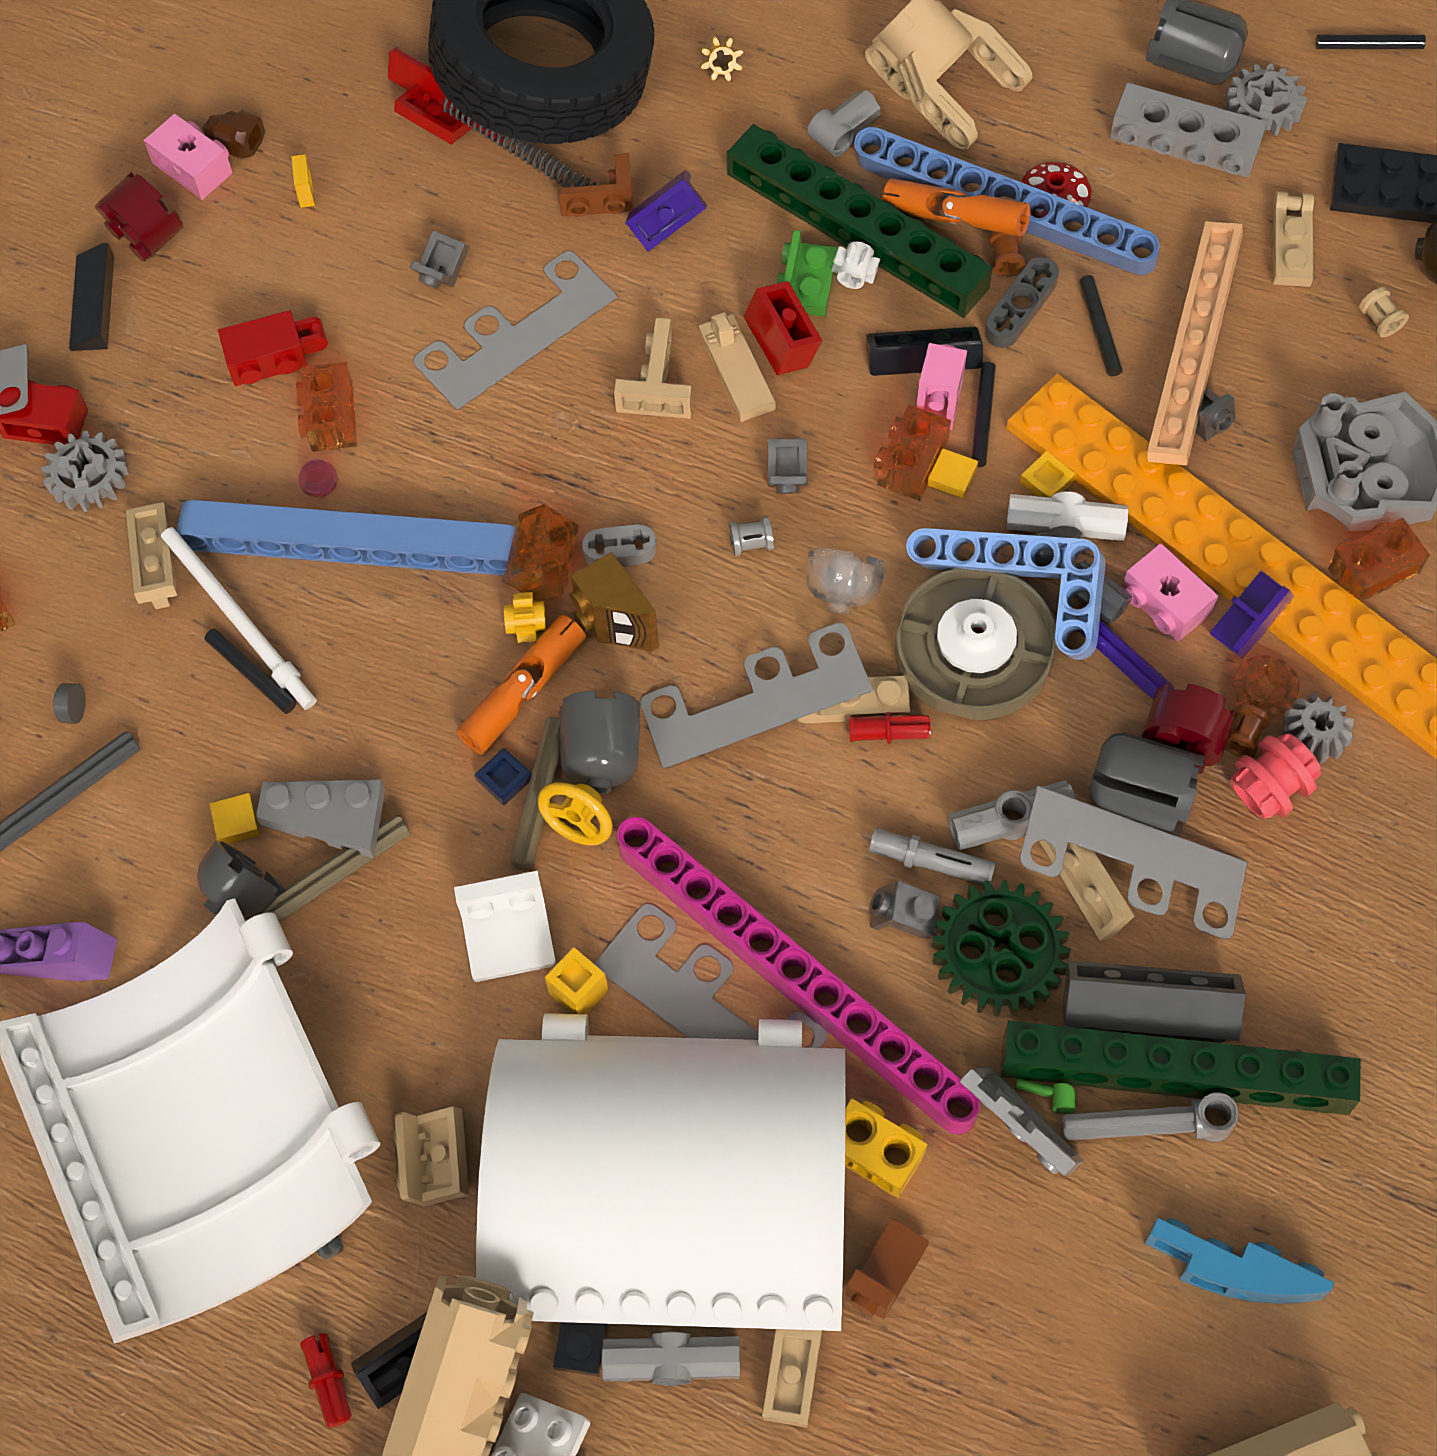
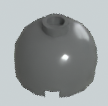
(230, 875)

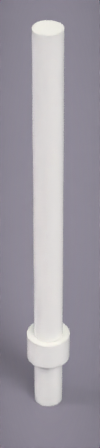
(283, 672)

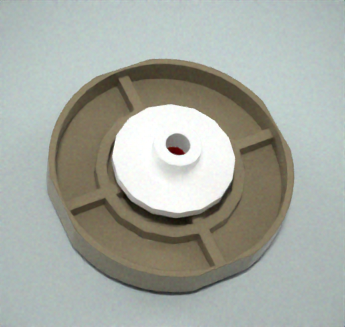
(975, 643)

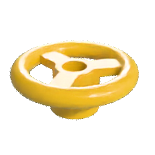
(578, 809)

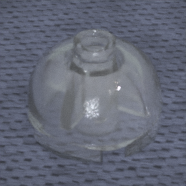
(843, 578)

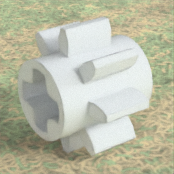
(855, 265)

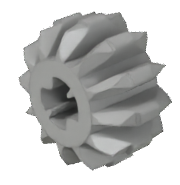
(1334, 727)

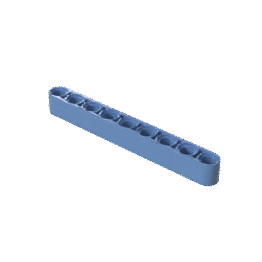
(993, 184)
(346, 537)

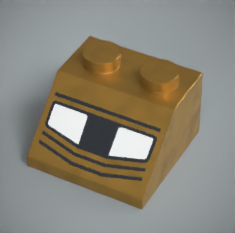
(613, 606)

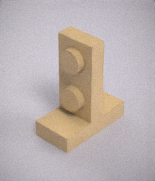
(652, 393)

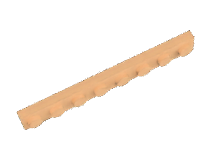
(1195, 344)

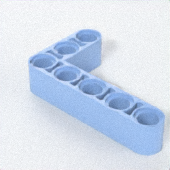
(1024, 564)

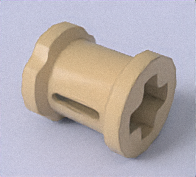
(1394, 318)

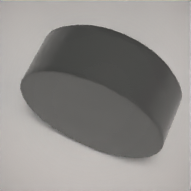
(69, 703)

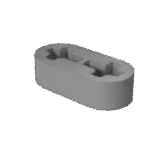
(621, 543)

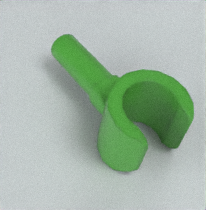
(1062, 1094)

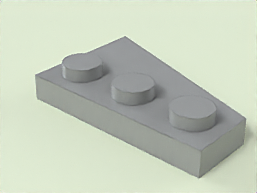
(332, 811)
(1022, 1120)

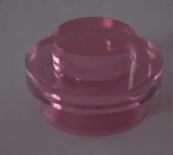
(318, 478)

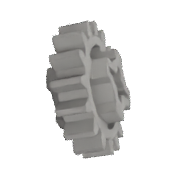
(1267, 97)
(84, 466)

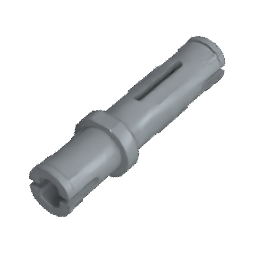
(931, 856)

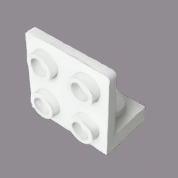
(505, 926)

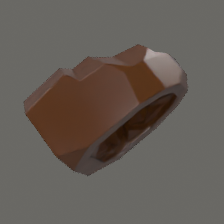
(238, 132)

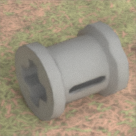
(763, 540)

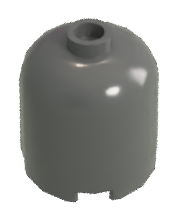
(599, 739)

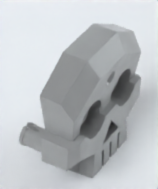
(1343, 466)

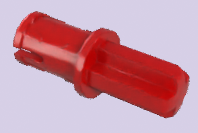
(889, 727)
(326, 1380)

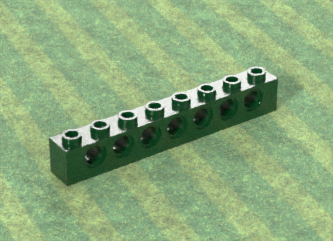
(854, 215)
(1180, 1067)

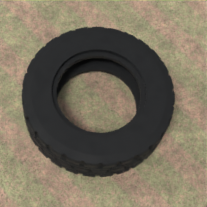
(536, 100)

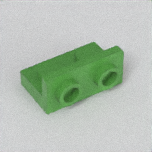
(809, 273)

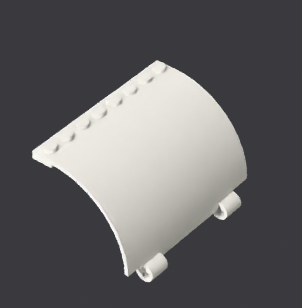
(189, 1128)
(665, 1178)

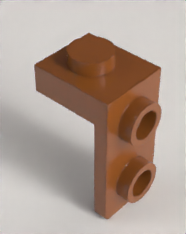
(886, 1270)

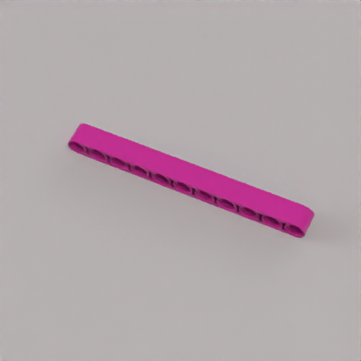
(801, 990)

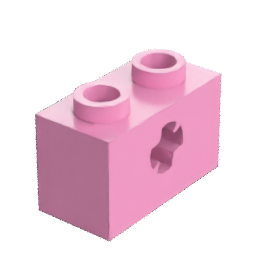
(189, 156)
(942, 380)
(1188, 596)

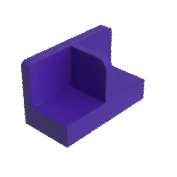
(665, 211)
(1251, 614)

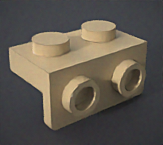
(431, 1156)

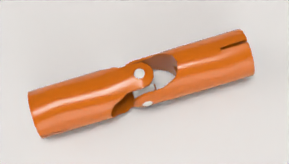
(979, 211)
(505, 701)

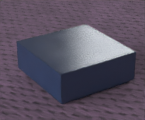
(503, 776)

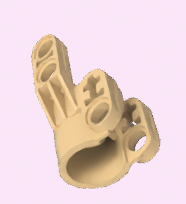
(924, 45)

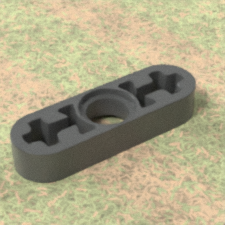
(1021, 316)

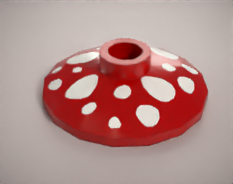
(1071, 183)

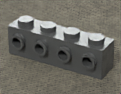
(1153, 1001)

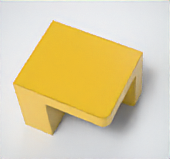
(576, 983)

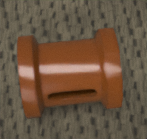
(1007, 254)
(1246, 730)

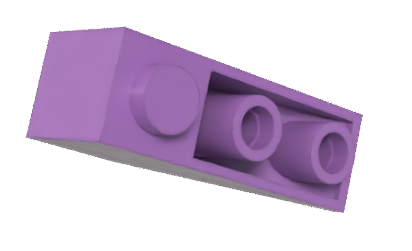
(57, 952)

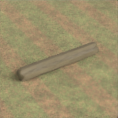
(542, 775)
(334, 870)

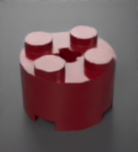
(139, 215)
(1190, 721)

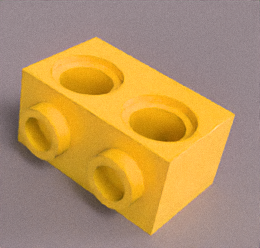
(868, 1156)

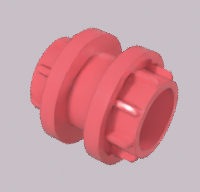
(1275, 776)

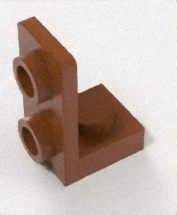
(599, 199)

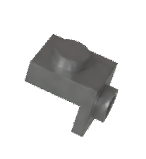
(441, 260)
(1215, 414)
(787, 465)
(904, 909)

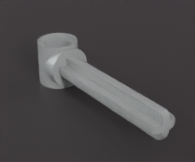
(1155, 1121)

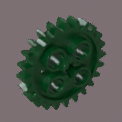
(1022, 919)

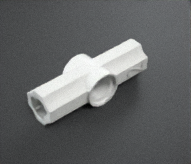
(1067, 516)

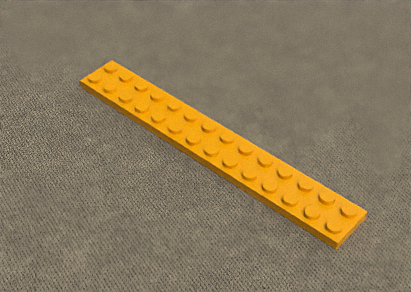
(1230, 550)

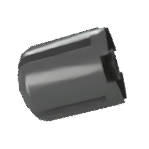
(1198, 40)
(1145, 781)

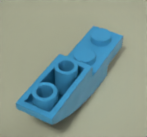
(1253, 1276)

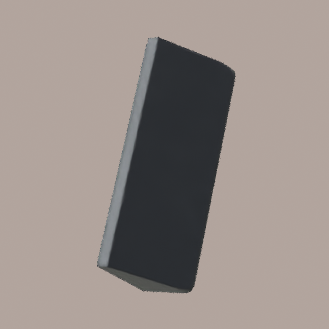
(92, 299)
(906, 350)
(387, 1364)

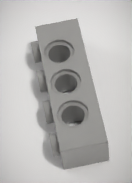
(1188, 130)

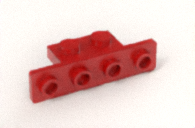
(424, 99)

